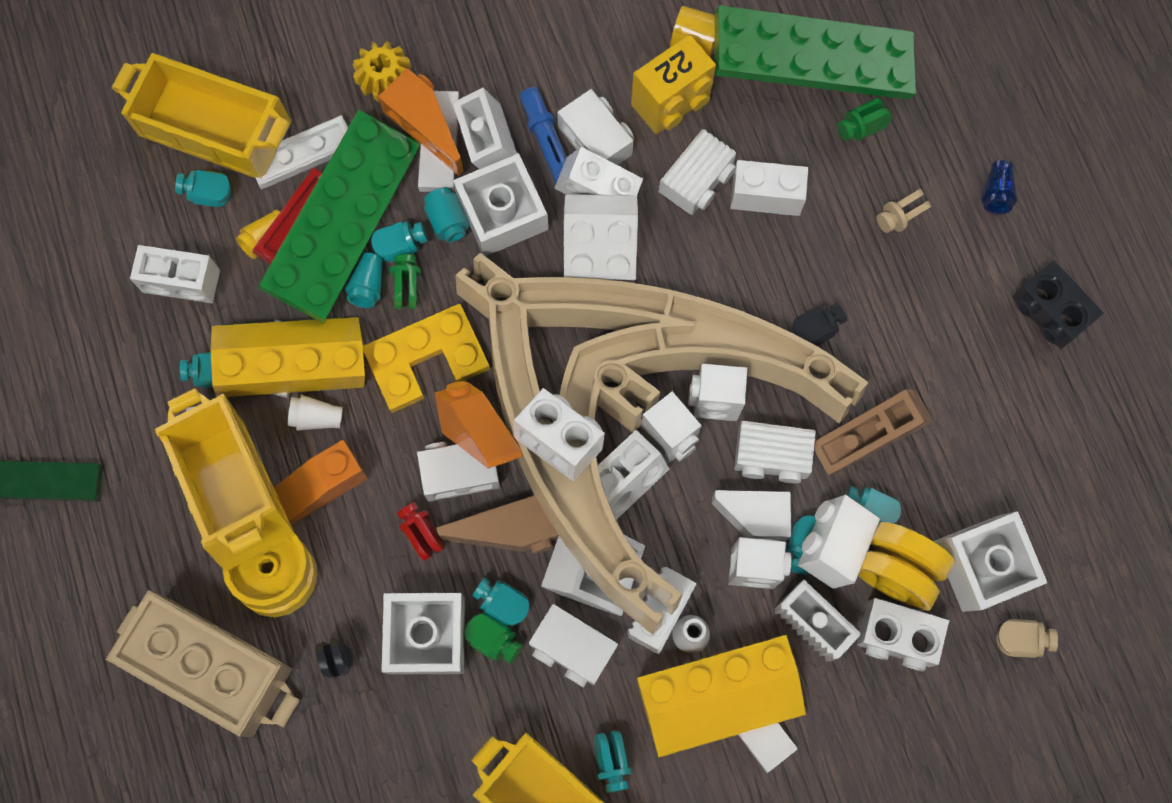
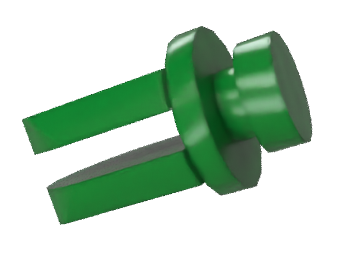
(864, 120)
(404, 269)
(492, 638)

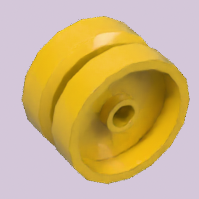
(905, 566)
(283, 588)

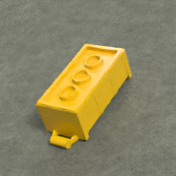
(203, 114)
(223, 479)
(527, 776)

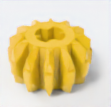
(379, 68)

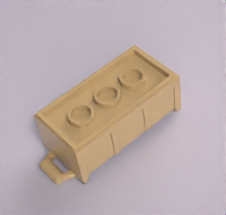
(202, 666)

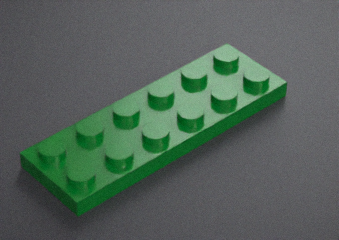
(814, 53)
(339, 217)

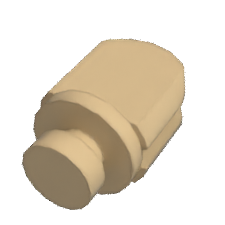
(893, 216)
(1025, 638)

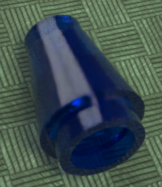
(1000, 189)

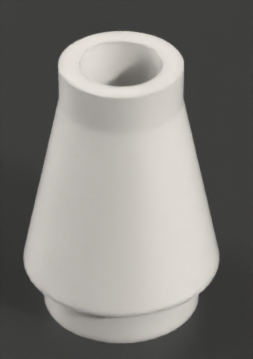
(313, 414)
(684, 641)

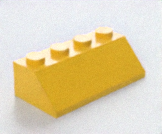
(287, 357)
(722, 696)

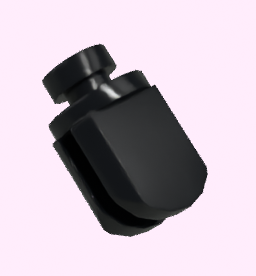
(819, 323)
(334, 658)

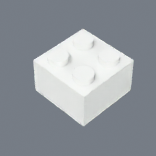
(501, 204)
(600, 236)
(992, 562)
(423, 633)

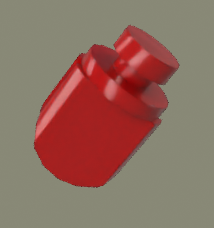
(424, 526)

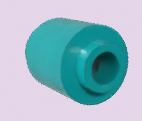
(446, 215)

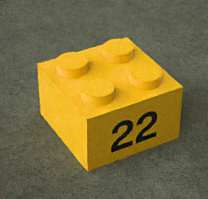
(673, 85)

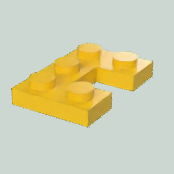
(399, 351)

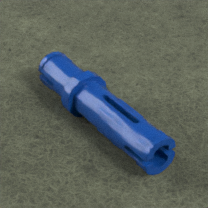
(542, 126)

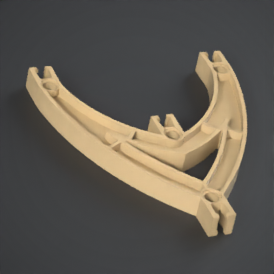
(654, 334)

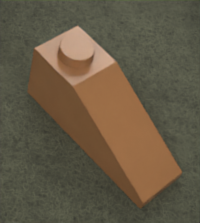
(872, 431)
(510, 527)

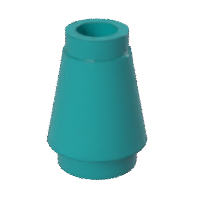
(365, 283)

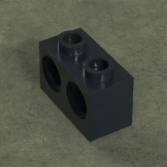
(1063, 299)

